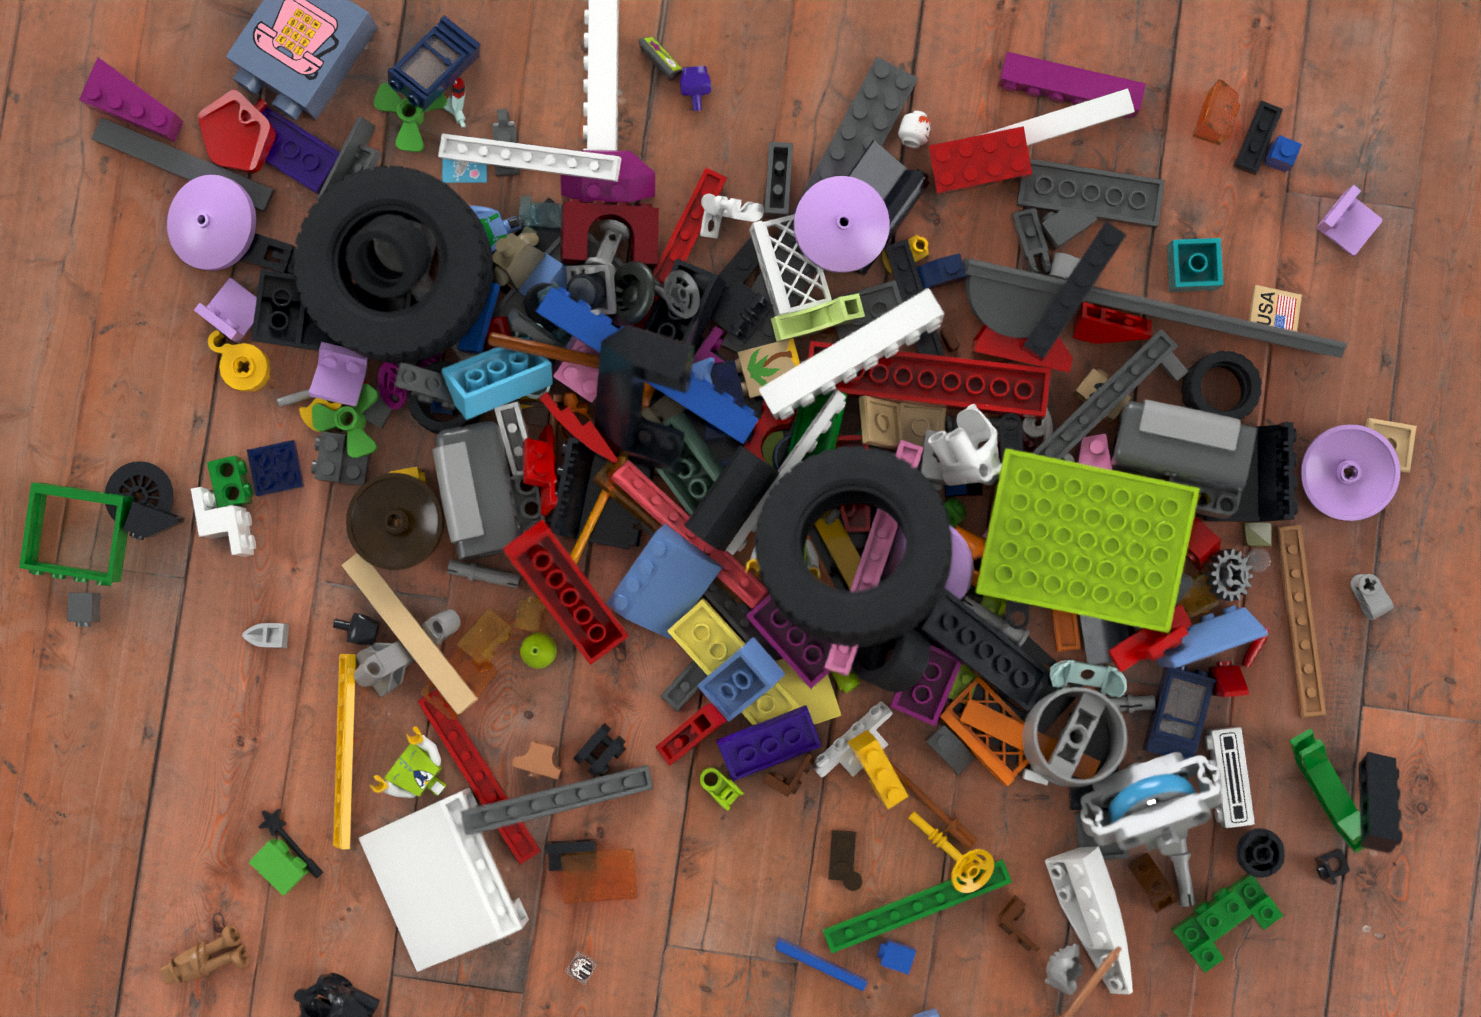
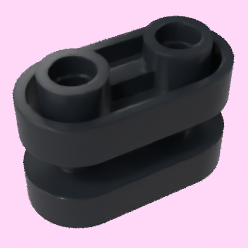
(614, 748)

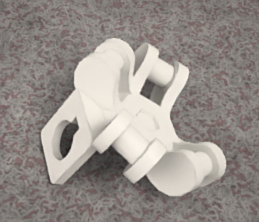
(720, 206)

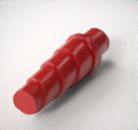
(1253, 650)

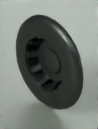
(635, 291)

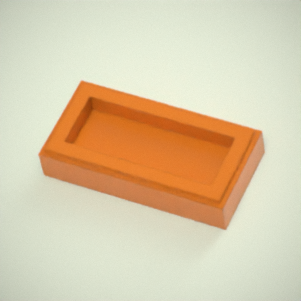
(1065, 630)

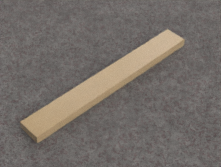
(410, 633)

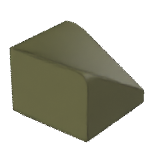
(1257, 534)

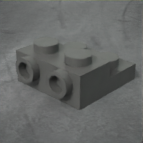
(335, 463)

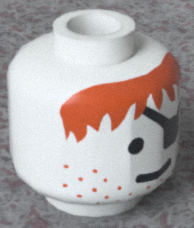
(915, 129)

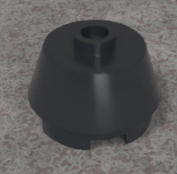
(1260, 853)

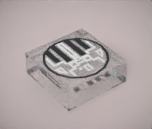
(581, 967)

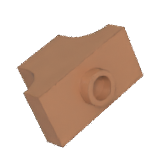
(539, 761)

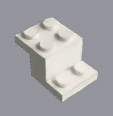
(222, 522)

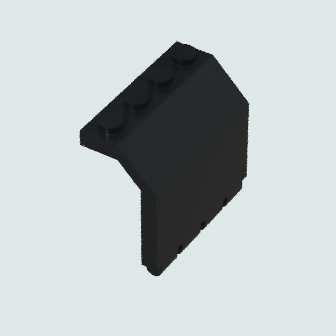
(1270, 479)
(579, 494)

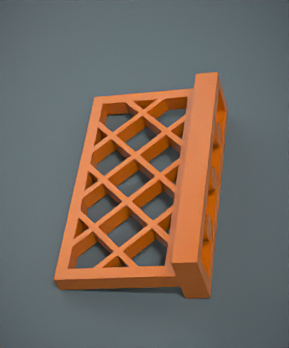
(974, 743)

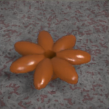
(825, 338)

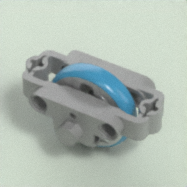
(1152, 803)

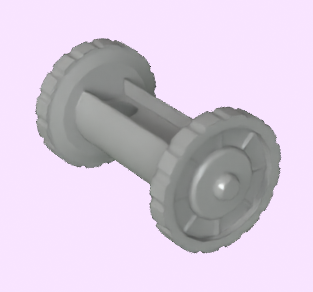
(611, 230)

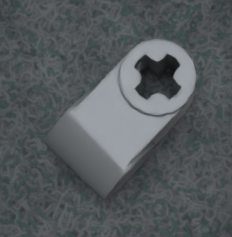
(1063, 265)
(1373, 599)

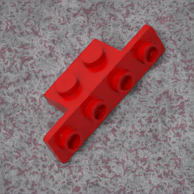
(539, 467)
(1150, 643)

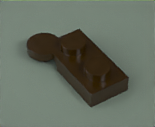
(842, 859)

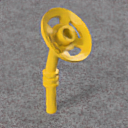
(964, 862)

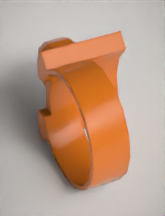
(571, 400)

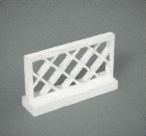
(772, 274)

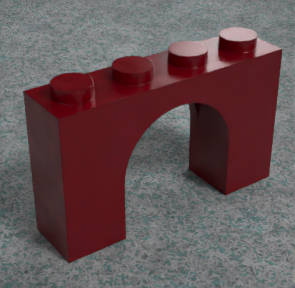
(579, 216)

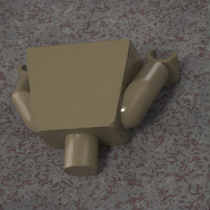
(516, 258)

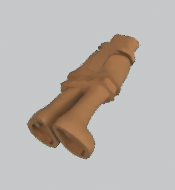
(196, 961)

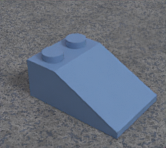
(741, 679)

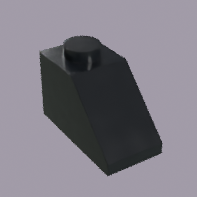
(149, 521)

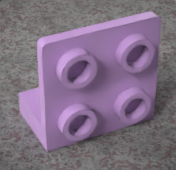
(1349, 222)
(230, 310)
(339, 375)

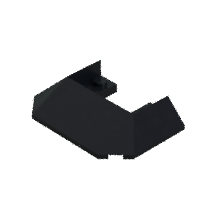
(624, 365)

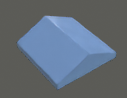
(547, 271)

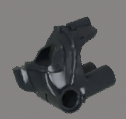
(339, 1001)

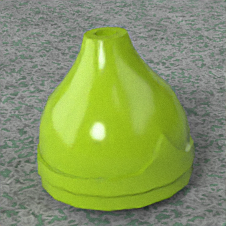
(538, 650)

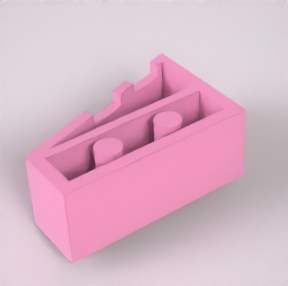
(1093, 452)

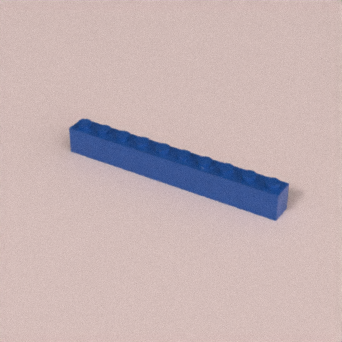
(699, 399)

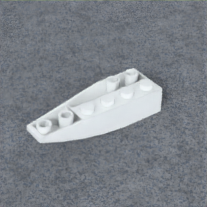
(1093, 910)

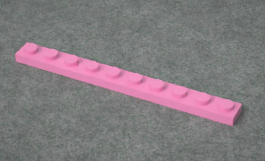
(872, 561)

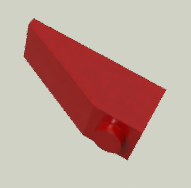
(1105, 325)
(691, 733)

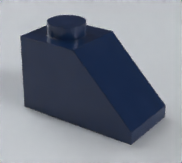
(942, 272)

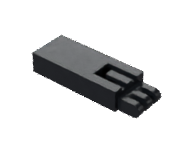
(258, 250)

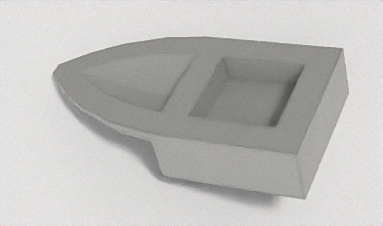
(268, 635)

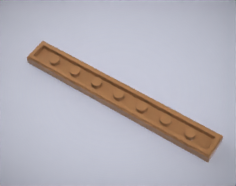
(1300, 621)

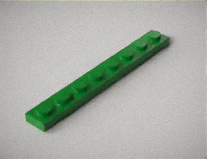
(908, 909)

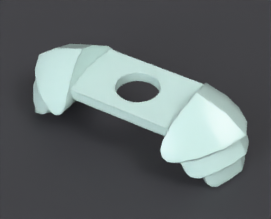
(1106, 677)

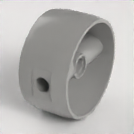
(1083, 722)

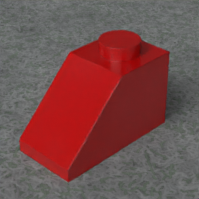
(1229, 680)

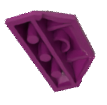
(634, 182)

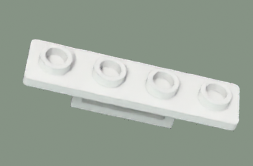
(841, 751)

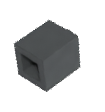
(83, 608)

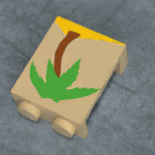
(765, 364)

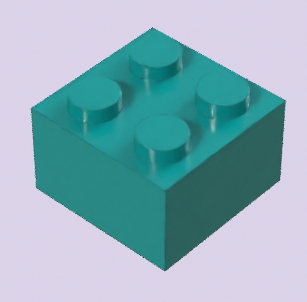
(1195, 265)

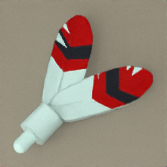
(456, 104)

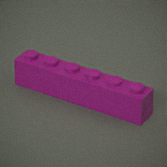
(1063, 81)

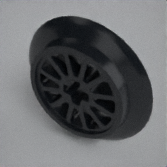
(143, 469)

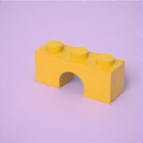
(878, 768)

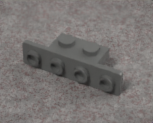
(354, 154)
(425, 385)

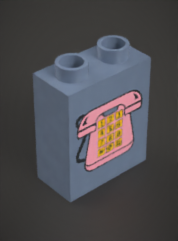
(300, 51)

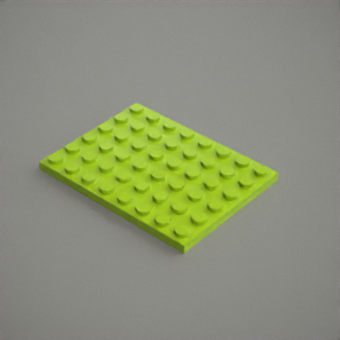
(1087, 540)

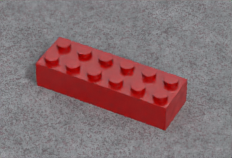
(565, 592)

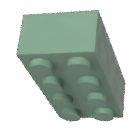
(698, 466)

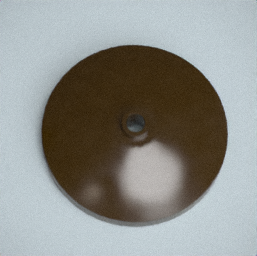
(373, 517)

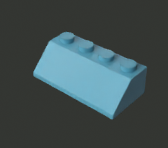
(495, 379)

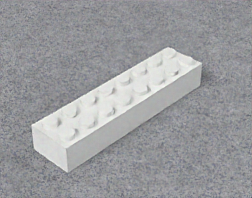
(852, 354)

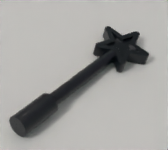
(274, 824)

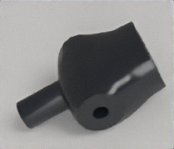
(360, 629)

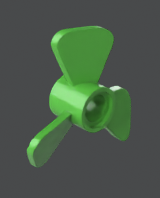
(409, 135)
(358, 441)

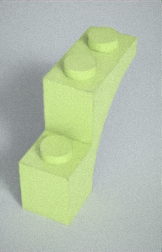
(818, 318)

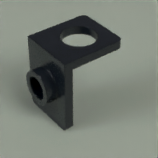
(1324, 869)

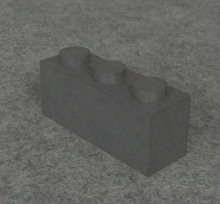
(778, 180)

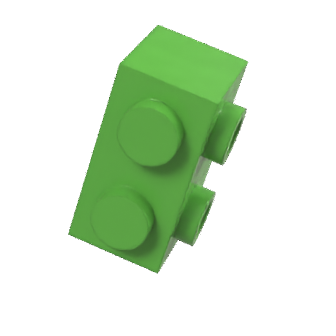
(279, 866)

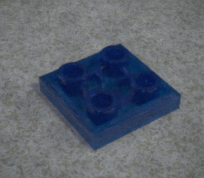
(275, 468)

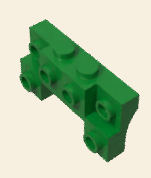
(1221, 915)

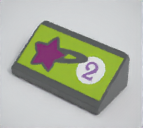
(660, 57)

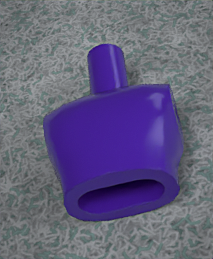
(695, 83)

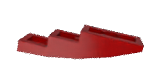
(586, 434)

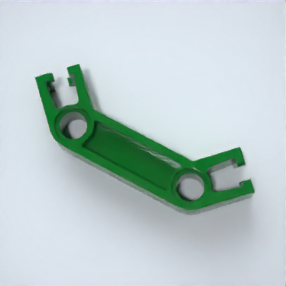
(1327, 787)

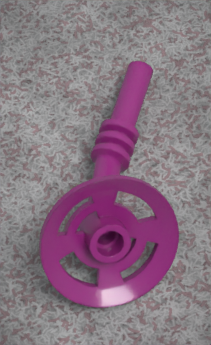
(386, 392)

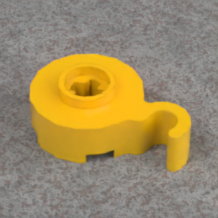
(233, 359)

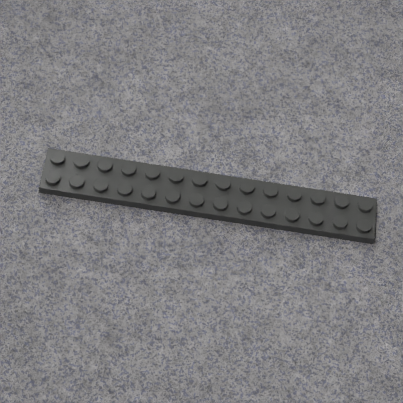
(867, 119)

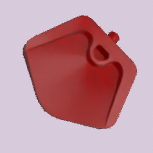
(237, 132)

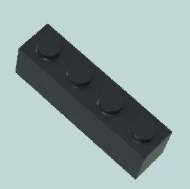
(1379, 803)

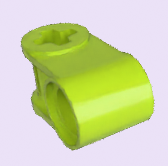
(721, 788)

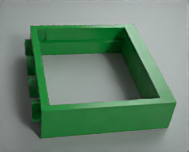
(34, 527)

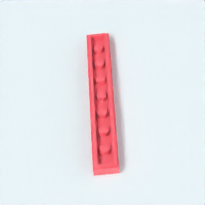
(669, 513)

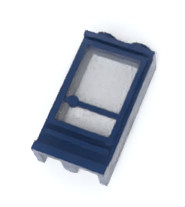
(434, 63)
(1179, 712)

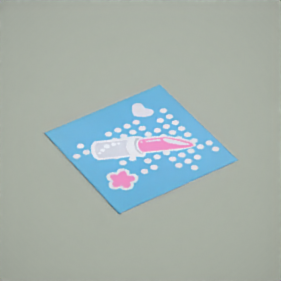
(463, 172)

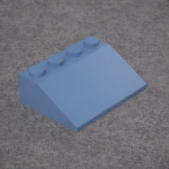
(664, 582)
(1214, 635)

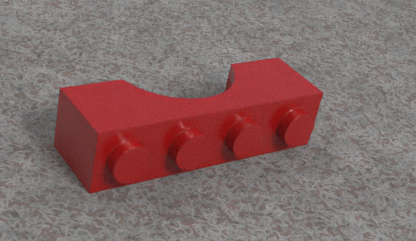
(765, 427)

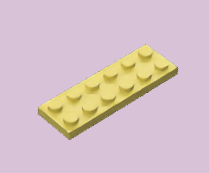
(711, 643)

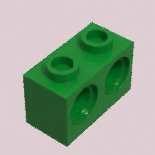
(223, 485)

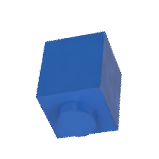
(1282, 153)
(896, 955)

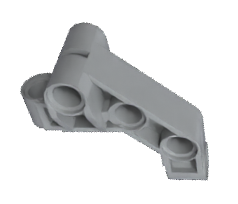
(385, 663)

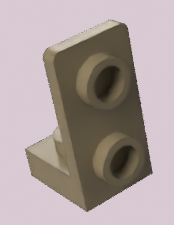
(662, 410)

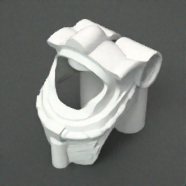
(960, 453)

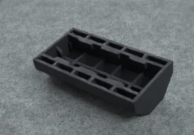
(731, 499)

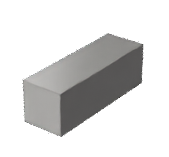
(1173, 367)

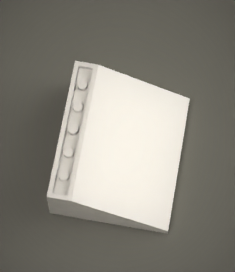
(441, 882)

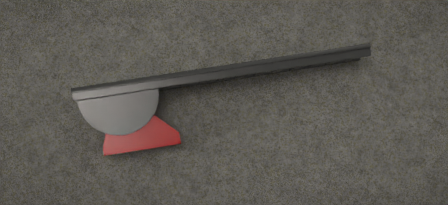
(1014, 301)

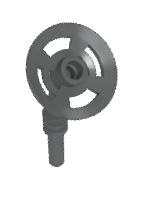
(677, 294)

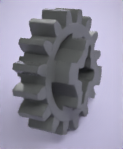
(1228, 575)

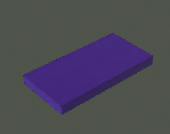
(299, 153)
(769, 743)

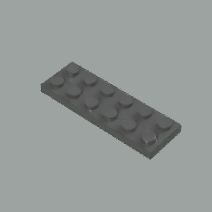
(1092, 192)

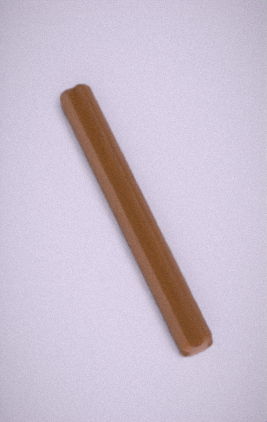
(544, 350)

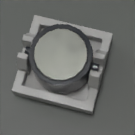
(594, 286)

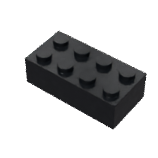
(689, 330)

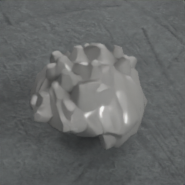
(1064, 969)

